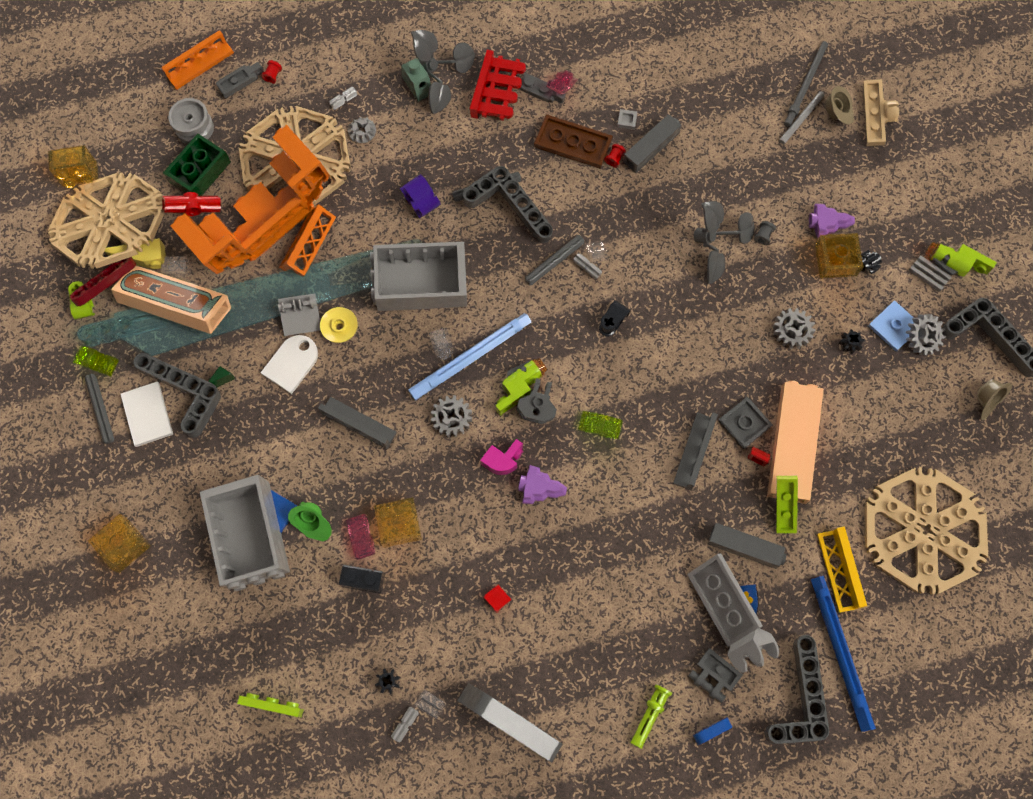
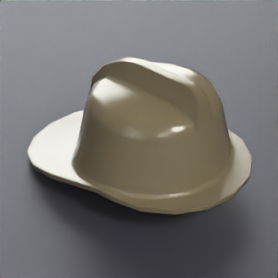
(840, 105)
(991, 395)

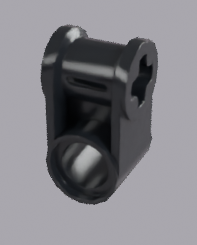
(614, 317)

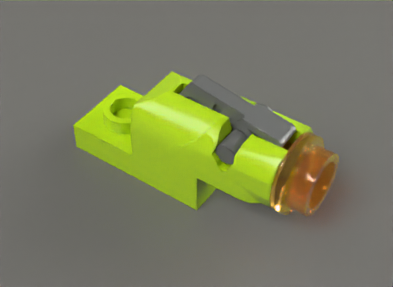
(960, 261)
(518, 383)

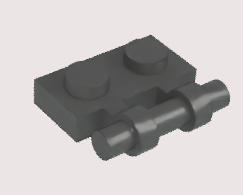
(719, 670)

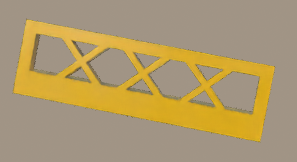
(849, 569)

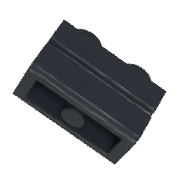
(361, 579)

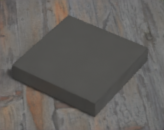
(745, 422)

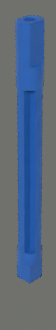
(843, 654)

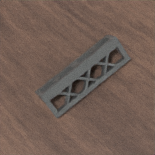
(358, 422)
(695, 451)

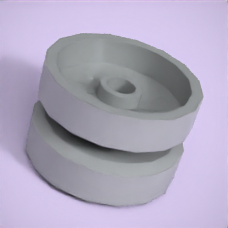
(189, 118)

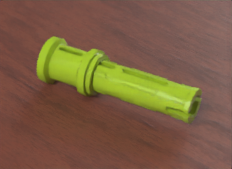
(638, 739)

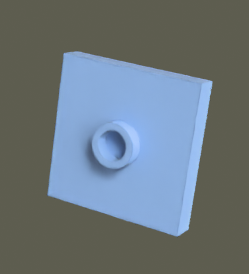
(892, 325)

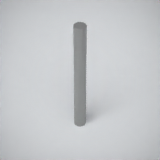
(801, 118)

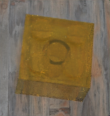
(73, 166)
(839, 255)
(398, 522)
(119, 543)

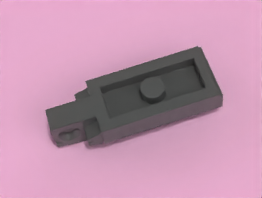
(239, 79)
(537, 88)

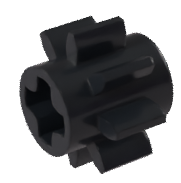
(871, 262)
(851, 346)
(386, 675)

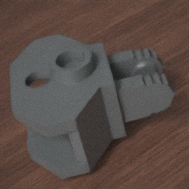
(539, 403)

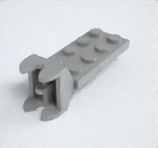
(732, 613)

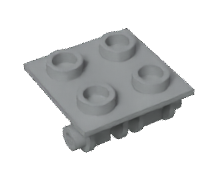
(299, 314)

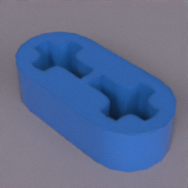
(712, 731)

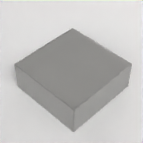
(627, 119)

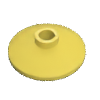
(332, 319)

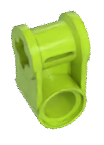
(80, 311)

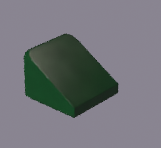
(221, 377)

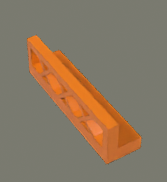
(197, 64)
(301, 239)

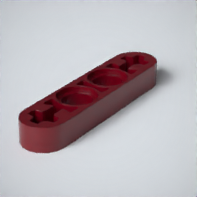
(102, 281)

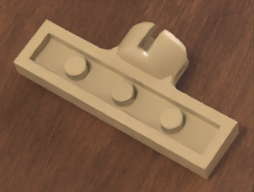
(877, 112)

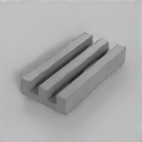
(934, 268)

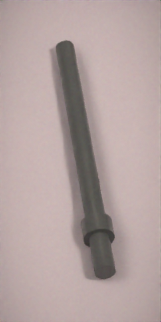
(794, 109)

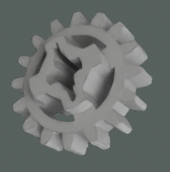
(925, 334)
(791, 335)
(446, 422)

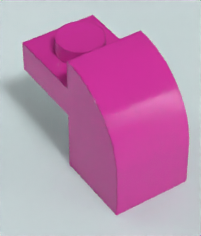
(502, 463)

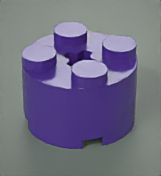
(420, 196)

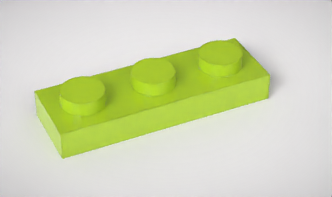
(786, 504)
(270, 704)

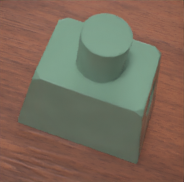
(413, 75)

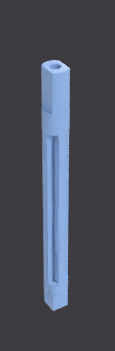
(469, 356)

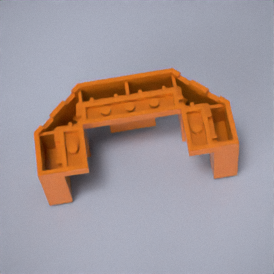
(266, 215)

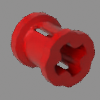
(271, 71)
(615, 155)

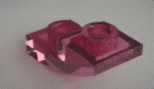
(563, 82)
(360, 536)

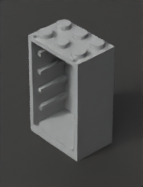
(418, 276)
(244, 533)

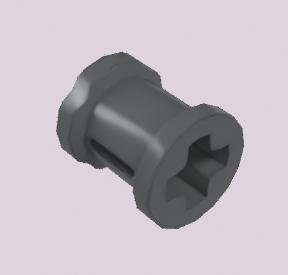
(765, 232)

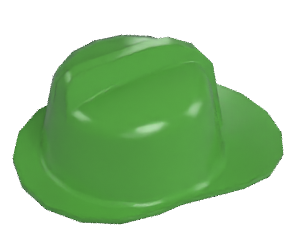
(309, 520)

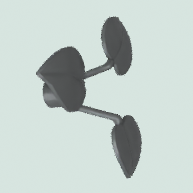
(424, 46)
(713, 218)

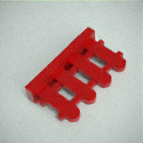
(490, 93)

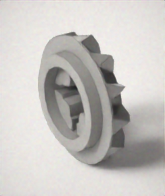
(359, 136)

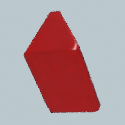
(759, 456)
(497, 598)

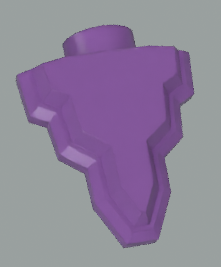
(828, 220)
(539, 486)

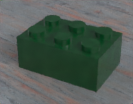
(197, 166)

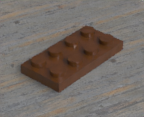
(573, 141)

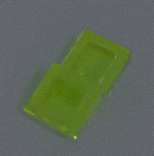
(96, 361)
(600, 424)

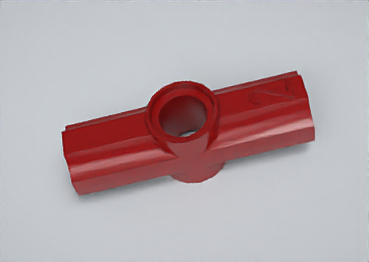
(191, 204)

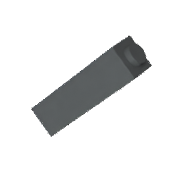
(652, 143)
(747, 546)

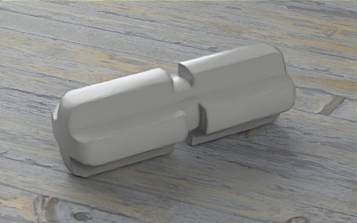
(346, 95)
(590, 268)
(402, 727)

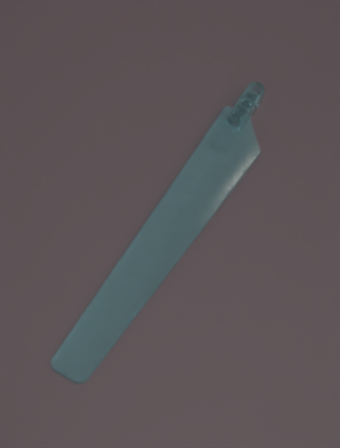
(249, 301)

